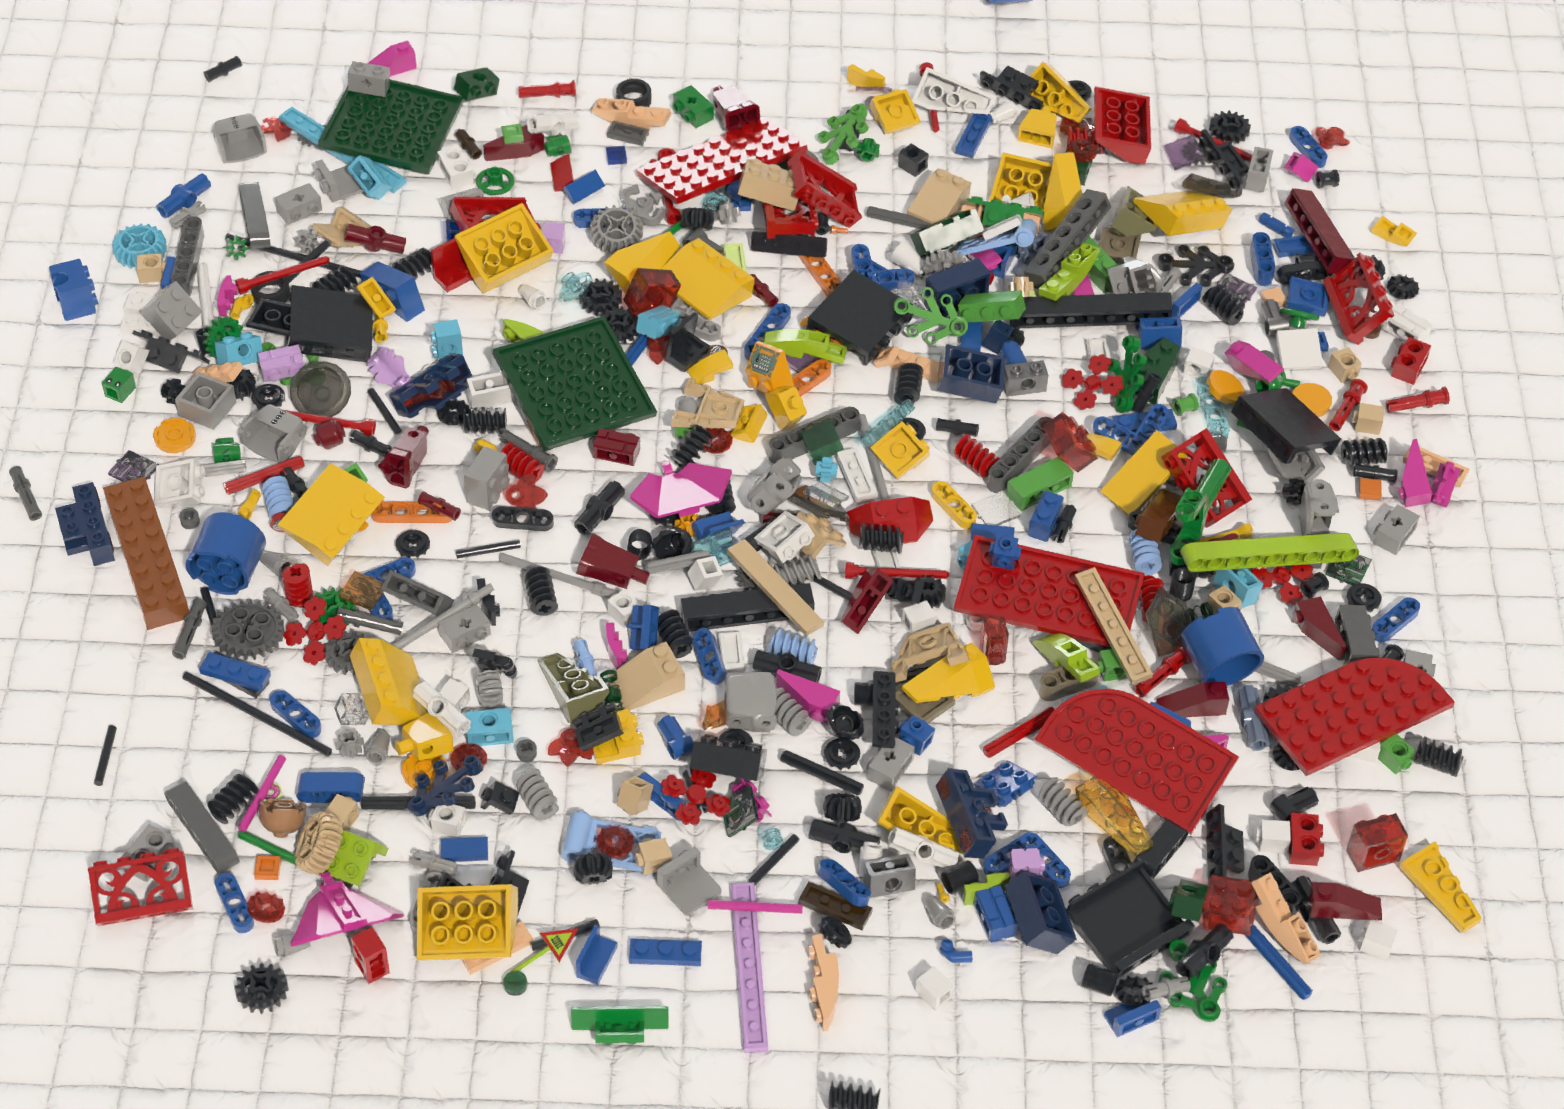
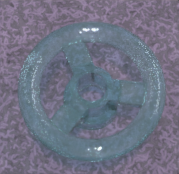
(571, 283)

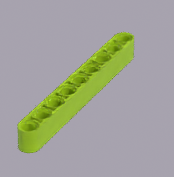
(1269, 552)

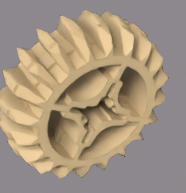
(318, 843)

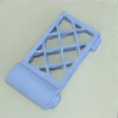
(1022, 236)
(582, 833)

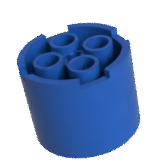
(226, 553)
(1222, 647)

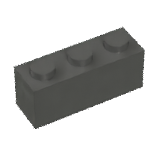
(416, 593)
(1356, 632)

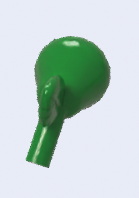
(1277, 383)

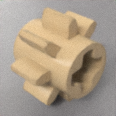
(1023, 284)

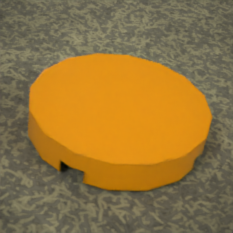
(1225, 386)
(1314, 397)
(174, 435)
(414, 767)

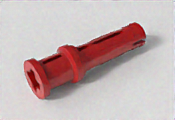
(557, 89)
(1427, 399)
(1338, 420)
(1169, 666)

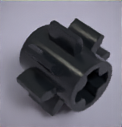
(171, 390)
(1293, 491)

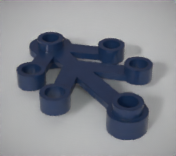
(421, 803)

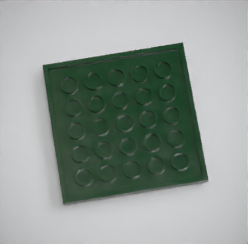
(394, 129)
(574, 383)

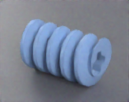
(277, 495)
(1145, 554)
(800, 649)

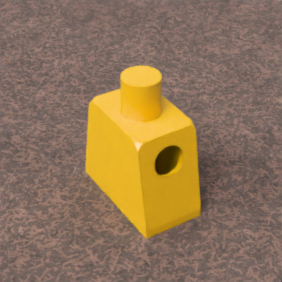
(1038, 127)
(786, 406)
(425, 738)

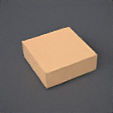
(1276, 294)
(886, 356)

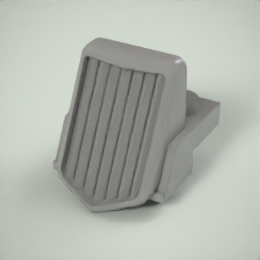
(1134, 277)

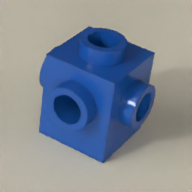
(1005, 551)
(916, 733)

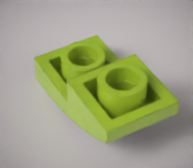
(991, 880)

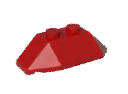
(909, 513)

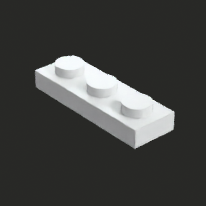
(856, 475)

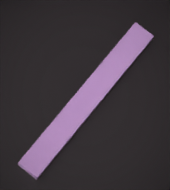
(749, 971)

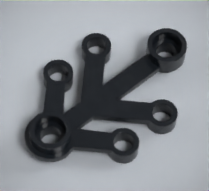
(1218, 264)

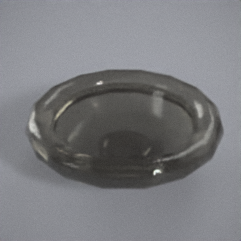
(320, 389)

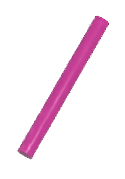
(261, 794)
(755, 906)

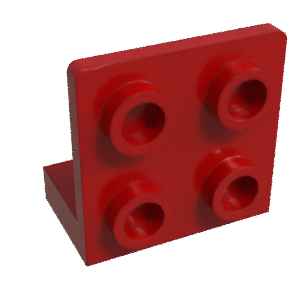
(449, 266)

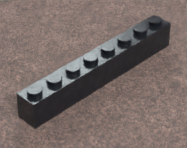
(1093, 310)

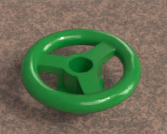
(495, 178)
(1299, 318)

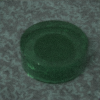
(515, 983)

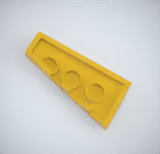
(1434, 878)

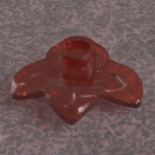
(1085, 123)
(279, 128)
(1330, 137)
(658, 350)
(529, 493)
(568, 748)

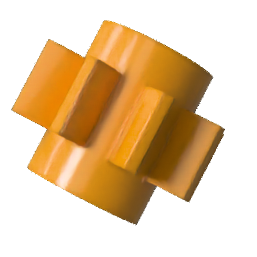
(686, 523)

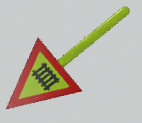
(556, 942)

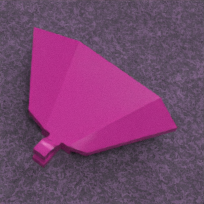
(683, 491)
(339, 910)

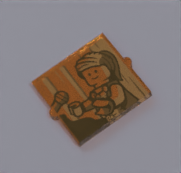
(362, 590)

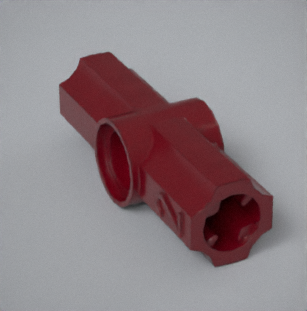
(375, 238)

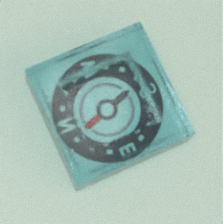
(713, 201)

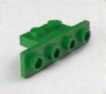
(997, 212)
(619, 1023)

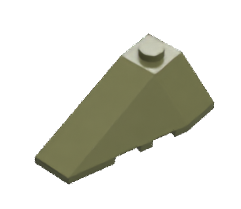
(1129, 217)
(573, 687)

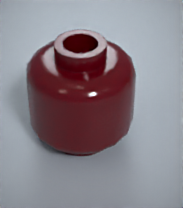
(329, 434)

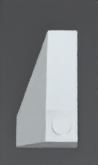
(948, 94)

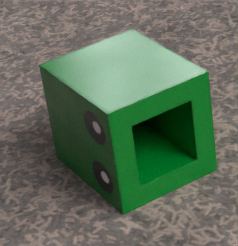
(118, 384)

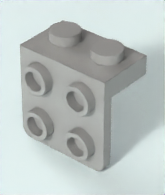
(336, 183)
(1304, 466)
(687, 882)

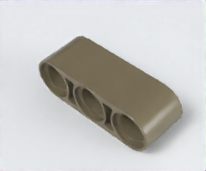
(1062, 683)

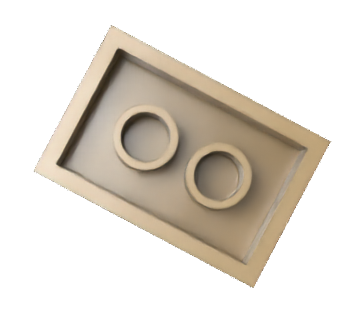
(768, 184)

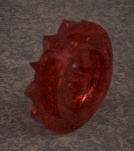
(1082, 155)
(719, 445)
(460, 753)
(623, 846)
(269, 914)

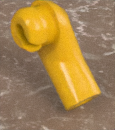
(240, 304)
(481, 443)
(249, 505)

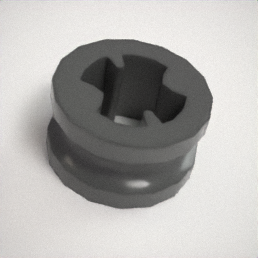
(189, 513)
(525, 745)

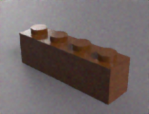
(1158, 516)

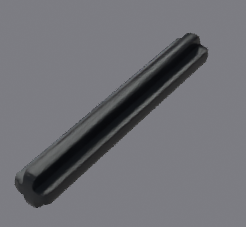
(822, 772)

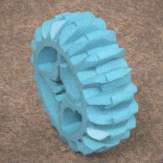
(138, 241)

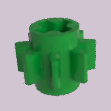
(868, 149)
(242, 248)

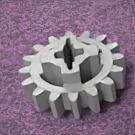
(942, 261)

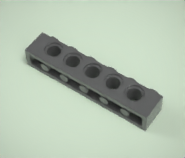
(1068, 236)

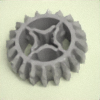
(617, 222)

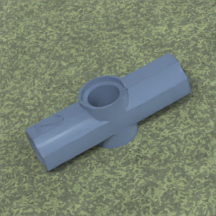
(1255, 728)

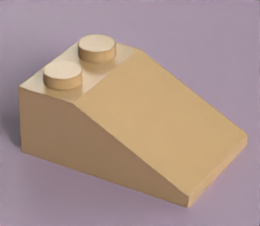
(940, 196)
(649, 677)

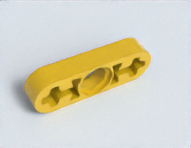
(952, 496)

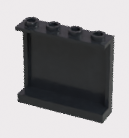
(860, 315)
(330, 323)
(1284, 423)
(1126, 919)

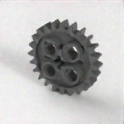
(261, 634)

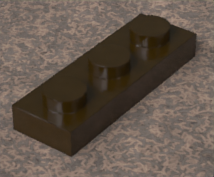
(834, 906)

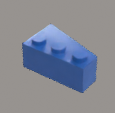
(398, 287)

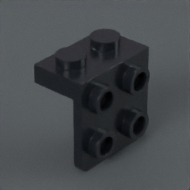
(683, 346)

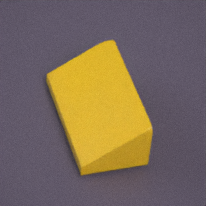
(376, 298)
(750, 423)

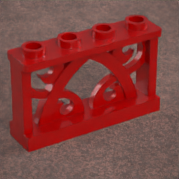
(811, 174)
(471, 210)
(781, 224)
(1337, 286)
(1186, 475)
(116, 912)

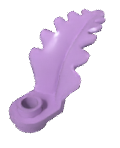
(389, 369)

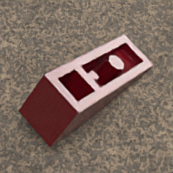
(498, 150)
(865, 598)
(1319, 626)
(1198, 700)
(1342, 902)

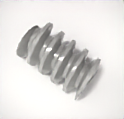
(799, 571)
(790, 714)
(537, 794)
(1061, 803)

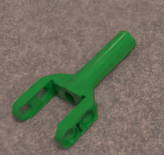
(1196, 507)

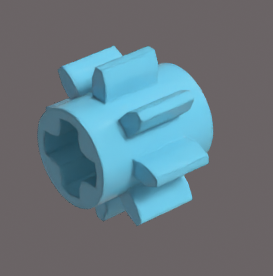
(826, 469)

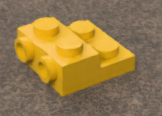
(894, 111)
(901, 450)
(621, 746)

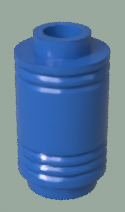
(1012, 353)

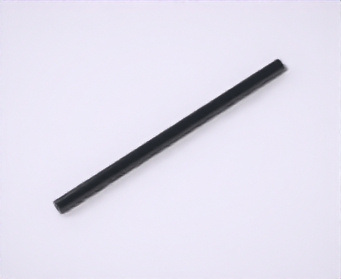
(293, 255)
(254, 712)

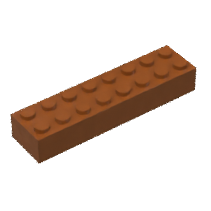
(146, 553)

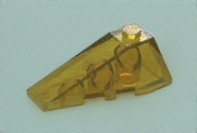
(1114, 814)

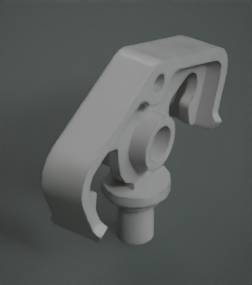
(644, 205)

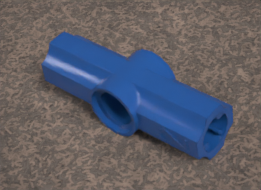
(183, 195)

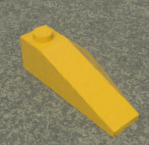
(1058, 93)
(1062, 191)
(647, 254)
(945, 680)
(918, 818)

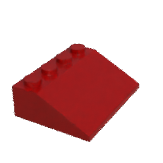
(1123, 123)

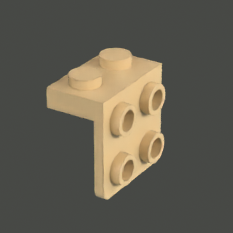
(336, 230)
(823, 534)

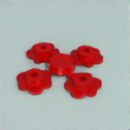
(1093, 382)
(1282, 576)
(315, 631)
(696, 794)

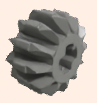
(489, 688)

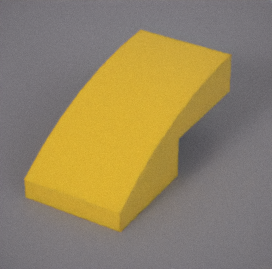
(864, 79)
(1396, 234)
(706, 368)
(1105, 446)

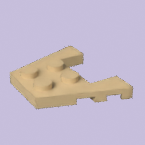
(715, 411)
(926, 645)

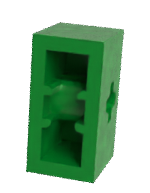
(693, 106)

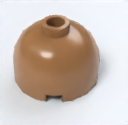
(281, 816)

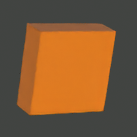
(1370, 489)
(267, 867)

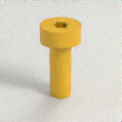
(944, 897)

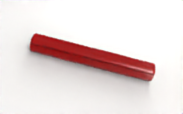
(262, 475)
(1017, 733)

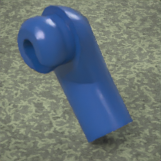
(954, 955)

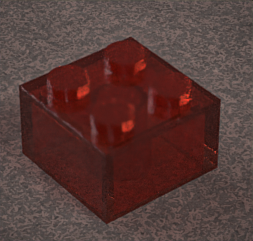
(651, 289)
(1070, 441)
(1376, 842)
(1230, 903)

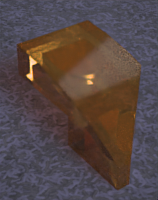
(714, 716)

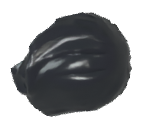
(672, 543)
(844, 722)

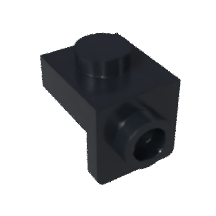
(500, 797)

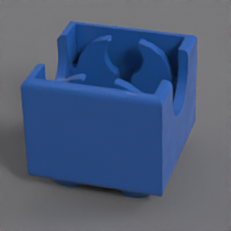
(73, 289)

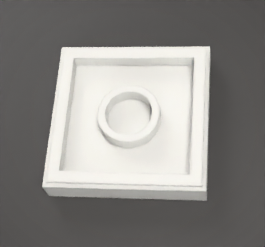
(1299, 349)

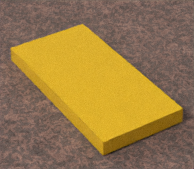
(1141, 475)

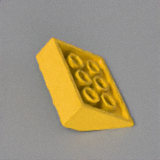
(1019, 176)
(1185, 211)
(503, 248)
(709, 279)
(330, 513)
(386, 682)
(466, 922)

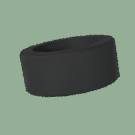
(637, 86)
(280, 296)

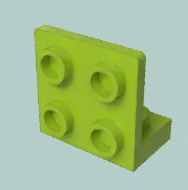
(354, 858)

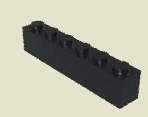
(736, 608)

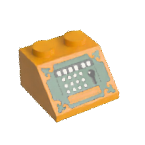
(768, 368)

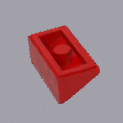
(561, 173)

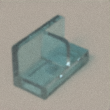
(716, 545)

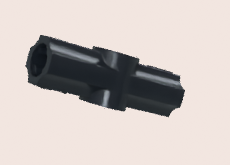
(599, 508)
(786, 662)
(841, 837)
(1324, 927)
(1204, 951)

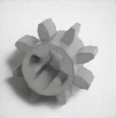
(728, 213)
(311, 243)
(349, 743)

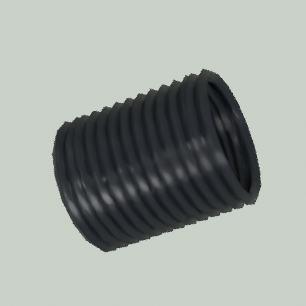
(640, 535)
(1182, 583)
(863, 693)
(958, 876)
(1099, 979)

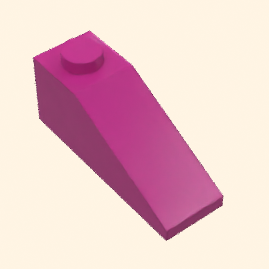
(397, 57)
(1252, 362)
(1415, 484)
(809, 694)

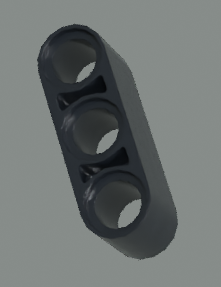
(1165, 845)
(1287, 890)

